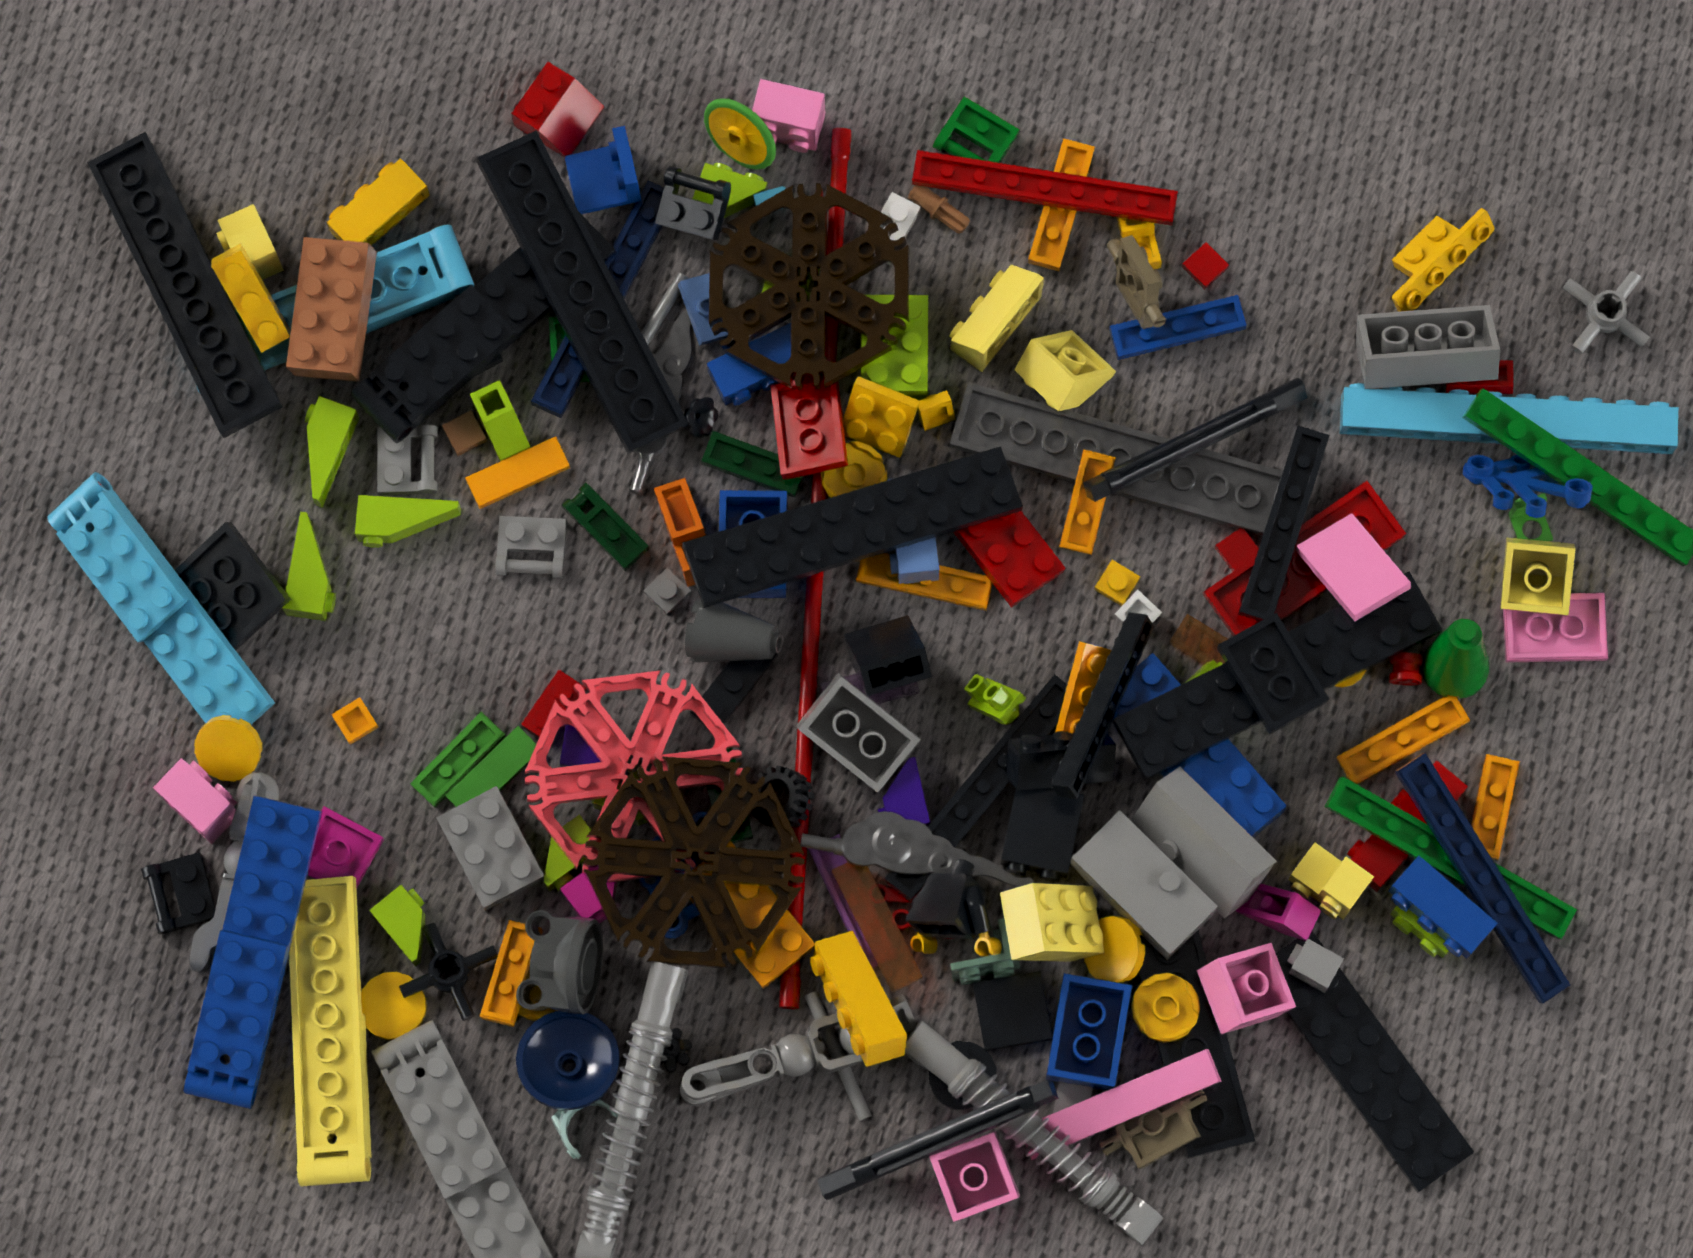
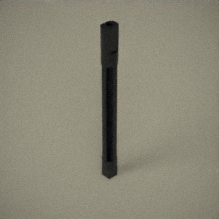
(1195, 439)
(937, 1139)

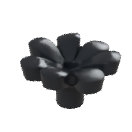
(678, 1053)

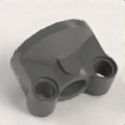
(563, 963)

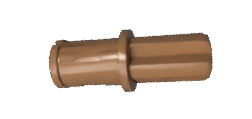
(939, 208)

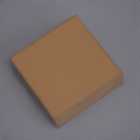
(464, 433)

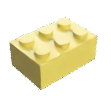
(1052, 922)

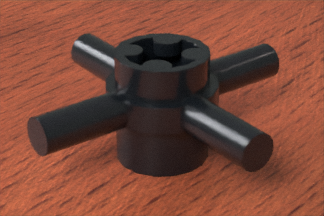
(455, 983)

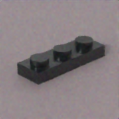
(733, 686)

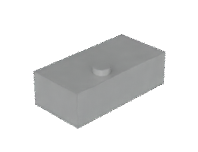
(1427, 347)
(1203, 841)
(1143, 884)

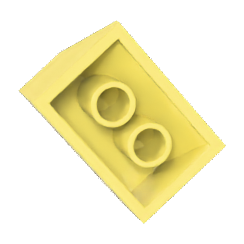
(996, 315)

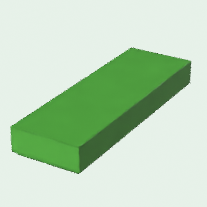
(458, 759)
(496, 768)

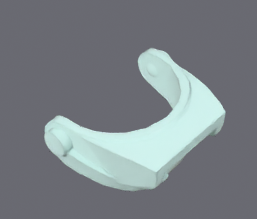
(561, 1121)

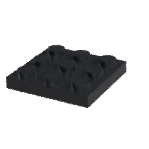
(232, 584)

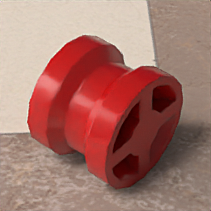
(1406, 669)

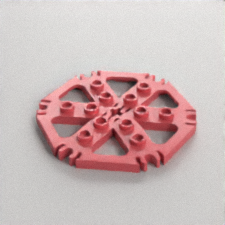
(614, 750)

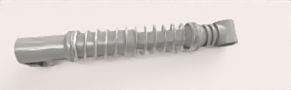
(967, 1079)
(633, 1102)

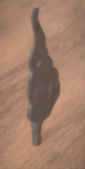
(673, 362)
(903, 848)

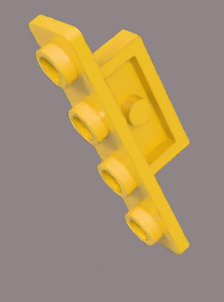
(1435, 255)

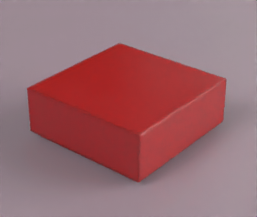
(1205, 265)
(1237, 549)

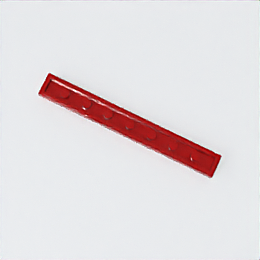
(1044, 187)

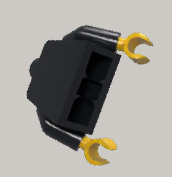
(951, 908)

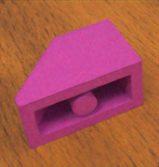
(582, 897)
(1281, 911)

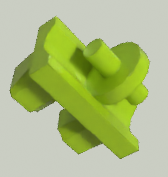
(994, 699)

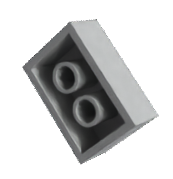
(858, 732)
(491, 848)

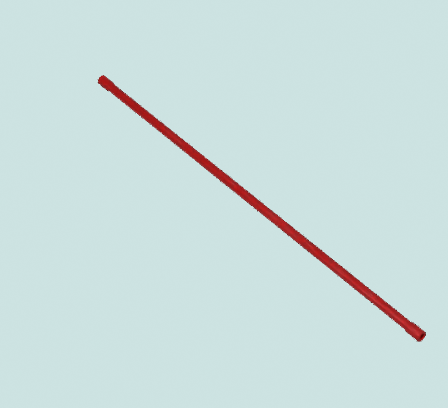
(790, 979)

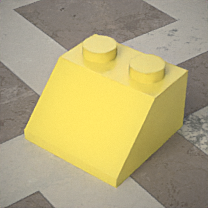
(1063, 369)
(1537, 576)

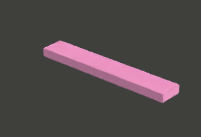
(1133, 1098)

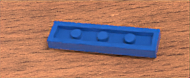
(1181, 327)

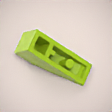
(328, 436)
(395, 518)
(307, 577)

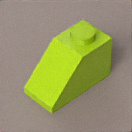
(403, 921)

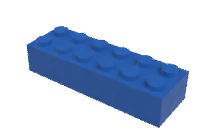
(1219, 770)

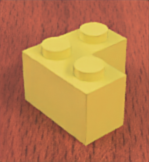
(247, 228)
(1330, 881)

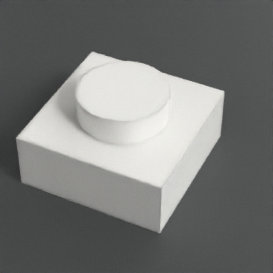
(1138, 604)

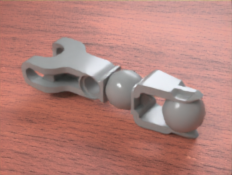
(207, 935)
(791, 1056)

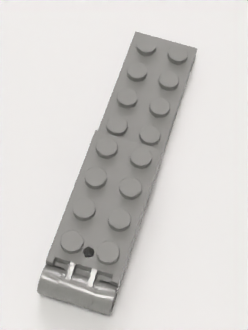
(458, 1146)

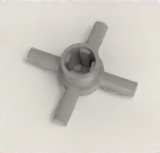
(1597, 320)

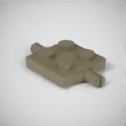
(1137, 281)
(1157, 1131)

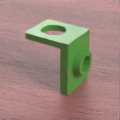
(1519, 517)

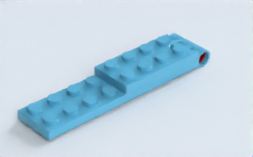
(397, 285)
(156, 603)

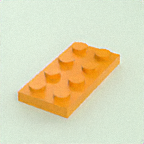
(785, 943)

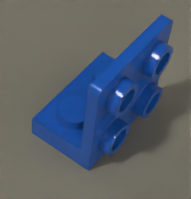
(604, 175)

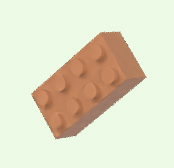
(331, 309)

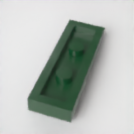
(748, 463)

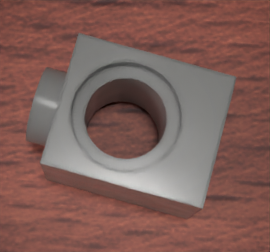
(1314, 964)

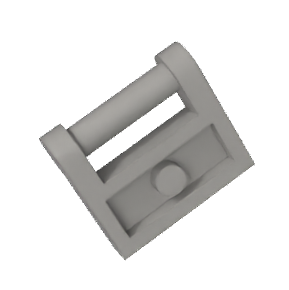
(395, 463)
(533, 536)

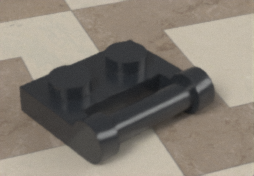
(690, 214)
(191, 891)

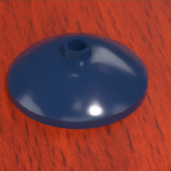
(562, 1040)

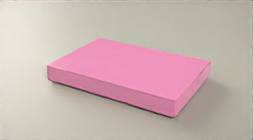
(1353, 567)
(1557, 636)

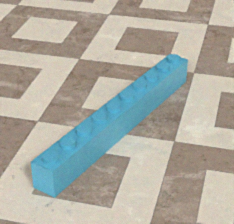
(1576, 423)

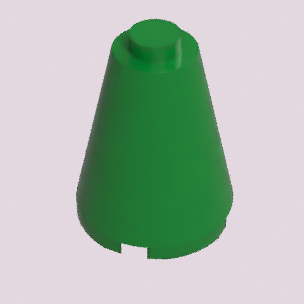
(1457, 660)

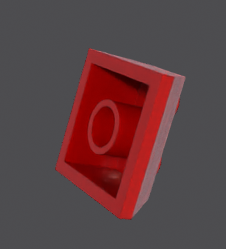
(557, 109)

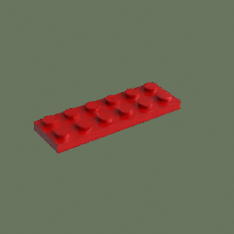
(1300, 582)

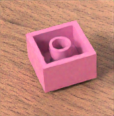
(791, 114)
(193, 797)
(1246, 988)
(974, 1176)

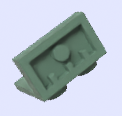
(999, 965)

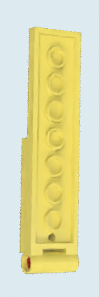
(329, 1037)

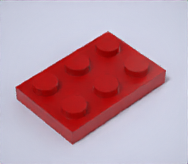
(808, 428)
(1011, 555)

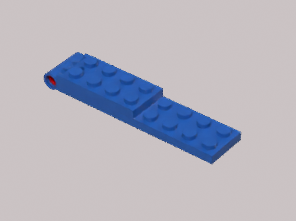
(252, 952)

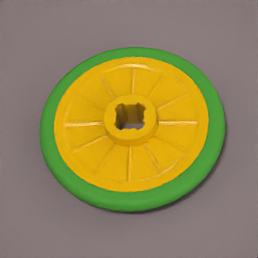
(740, 133)

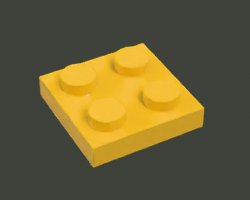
(879, 416)

